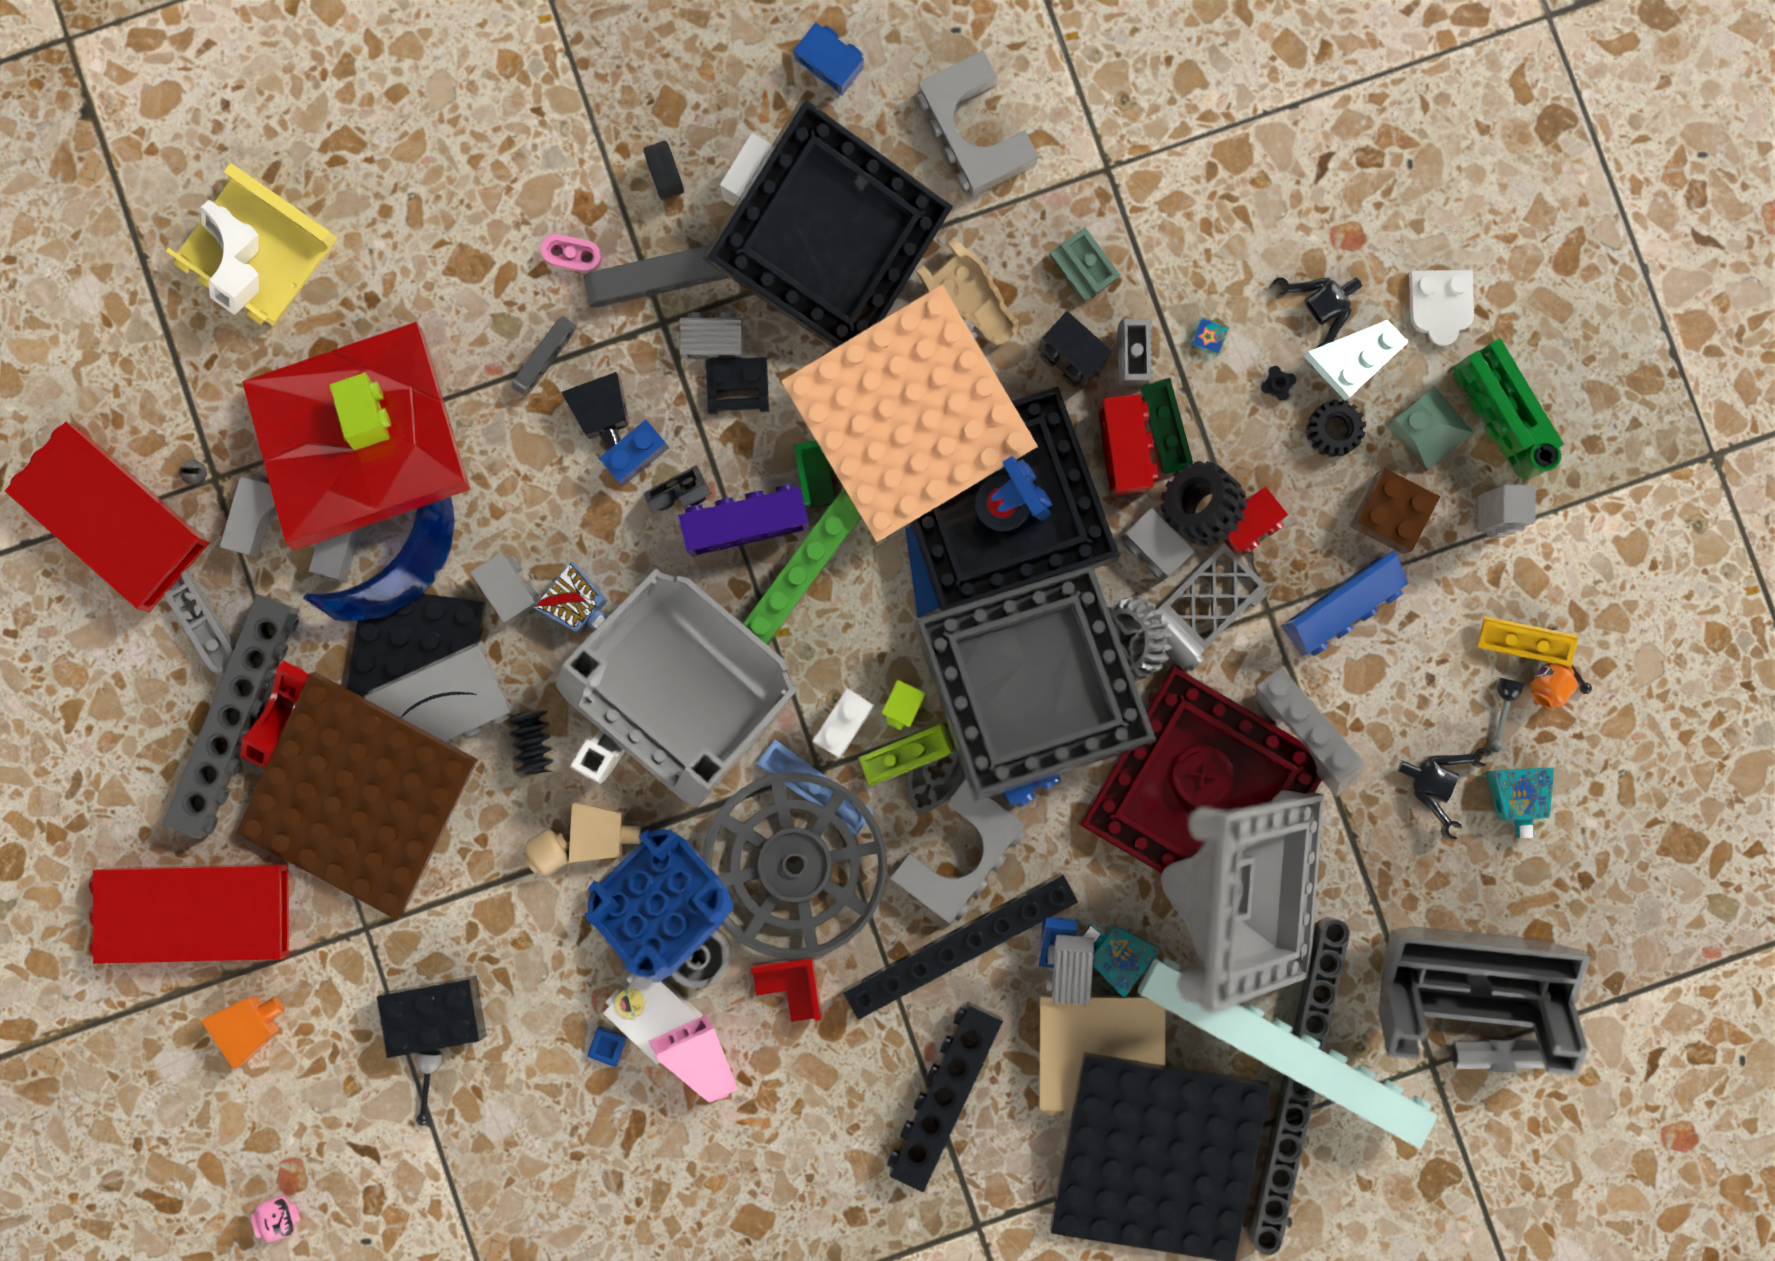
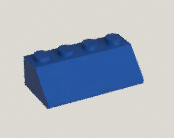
(1346, 603)

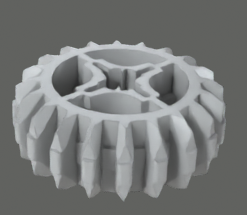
(1141, 639)

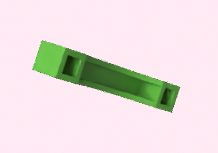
(803, 568)

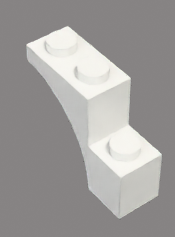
(234, 280)

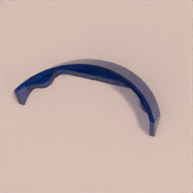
(404, 578)

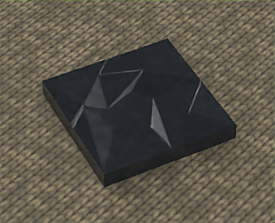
(827, 228)
(976, 562)

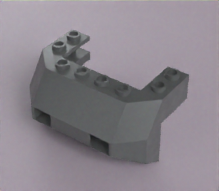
(1485, 982)

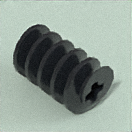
(531, 742)

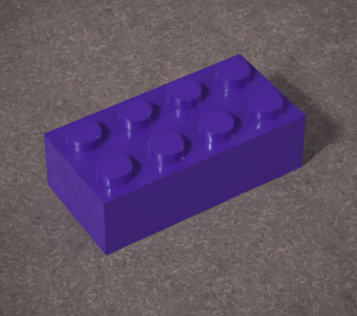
(744, 521)

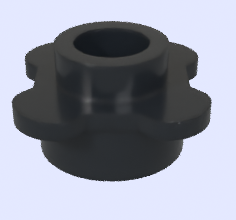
(1270, 387)

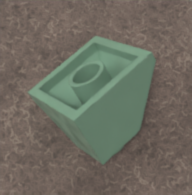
(1430, 428)

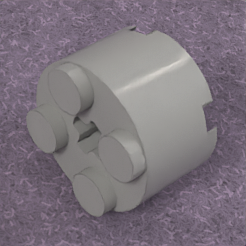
(706, 973)

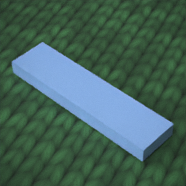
(782, 760)

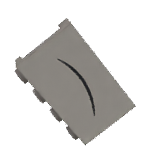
(447, 695)

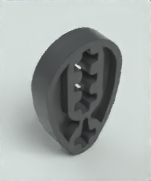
(940, 788)

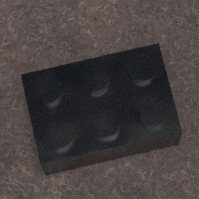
(431, 1016)

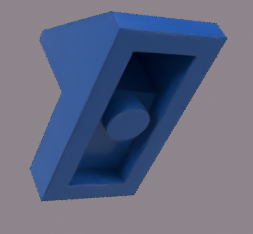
(1051, 928)

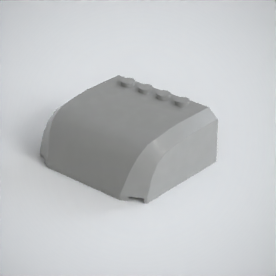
(677, 684)

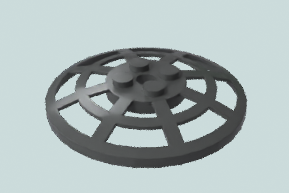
(817, 865)

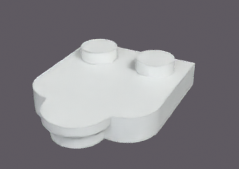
(1441, 303)

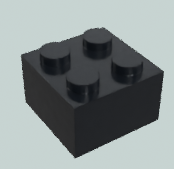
(1073, 351)

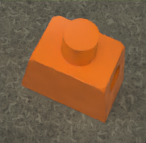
(244, 1028)

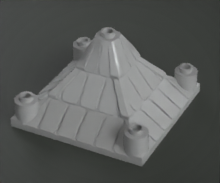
(1249, 898)

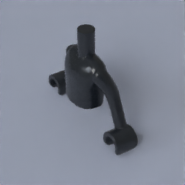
(1325, 302)
(1438, 782)

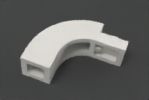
(598, 757)

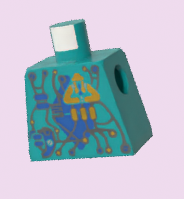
(1521, 796)
(1120, 956)

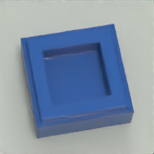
(607, 1046)

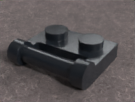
(737, 376)

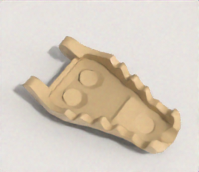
(972, 293)

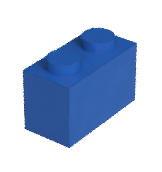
(829, 58)
(634, 452)

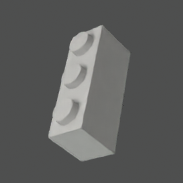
(1506, 510)

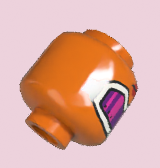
(1553, 685)

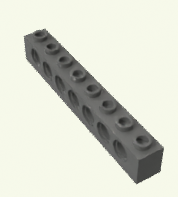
(217, 725)

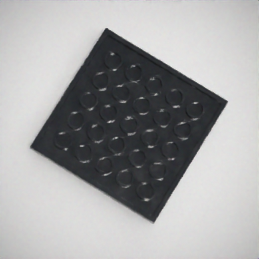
(1159, 1157)

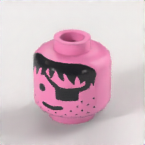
(275, 1219)

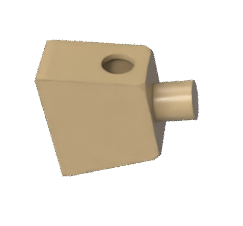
(599, 833)

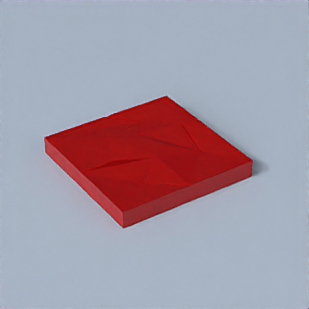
(314, 472)

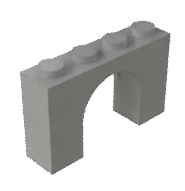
(977, 166)
(251, 515)
(1285, 702)
(949, 894)

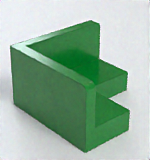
(814, 475)

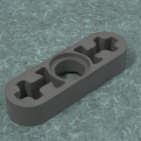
(543, 356)

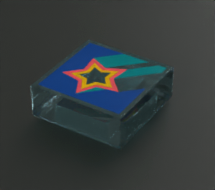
(1209, 336)

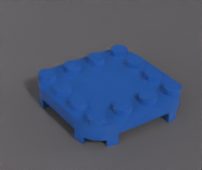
(658, 905)

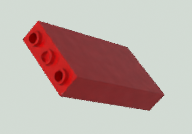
(106, 516)
(189, 913)

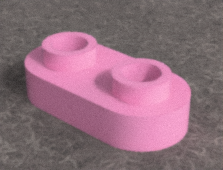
(572, 253)

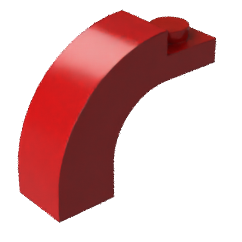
(264, 735)

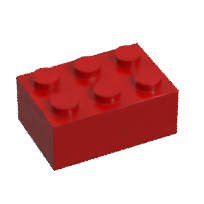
(1127, 445)

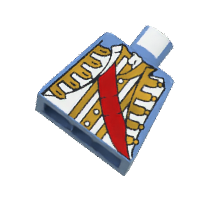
(573, 601)

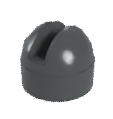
(193, 479)

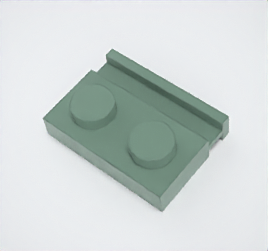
(1084, 265)

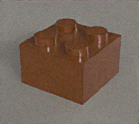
(1394, 511)

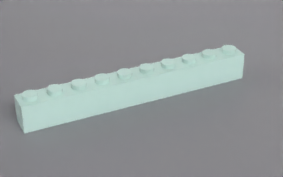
(1297, 1058)

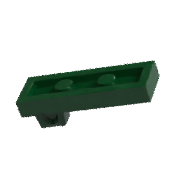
(1166, 426)

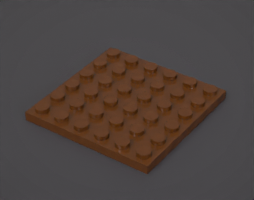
(356, 795)

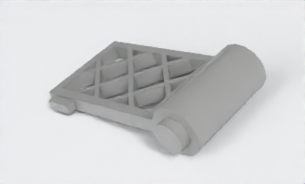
(1185, 642)

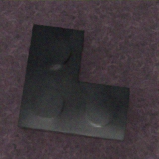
(687, 487)

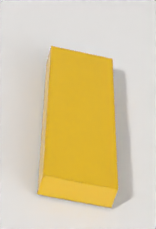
(1527, 641)

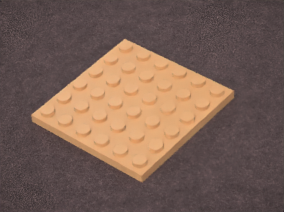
(909, 413)

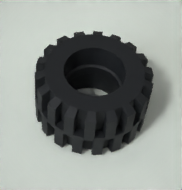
(1217, 517)

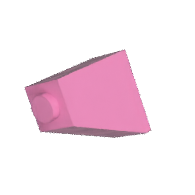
(696, 1058)

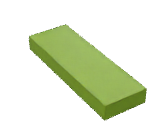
(906, 755)

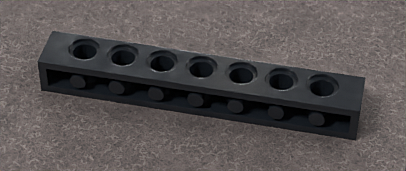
(959, 946)

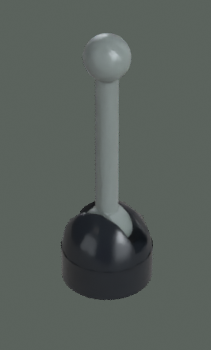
(1509, 691)

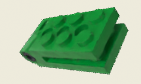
(1509, 410)

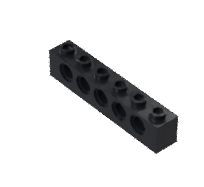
(918, 1172)

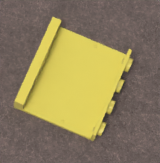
(287, 241)

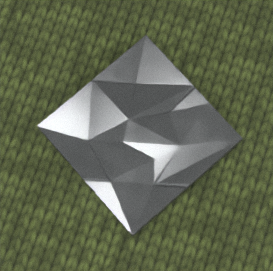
(1033, 682)

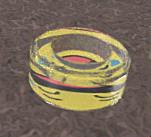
(629, 1003)

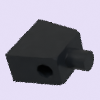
(599, 408)

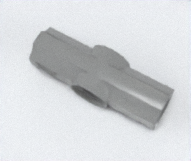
(1496, 1054)

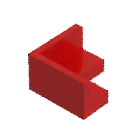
(796, 978)

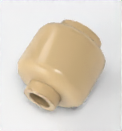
(547, 852)

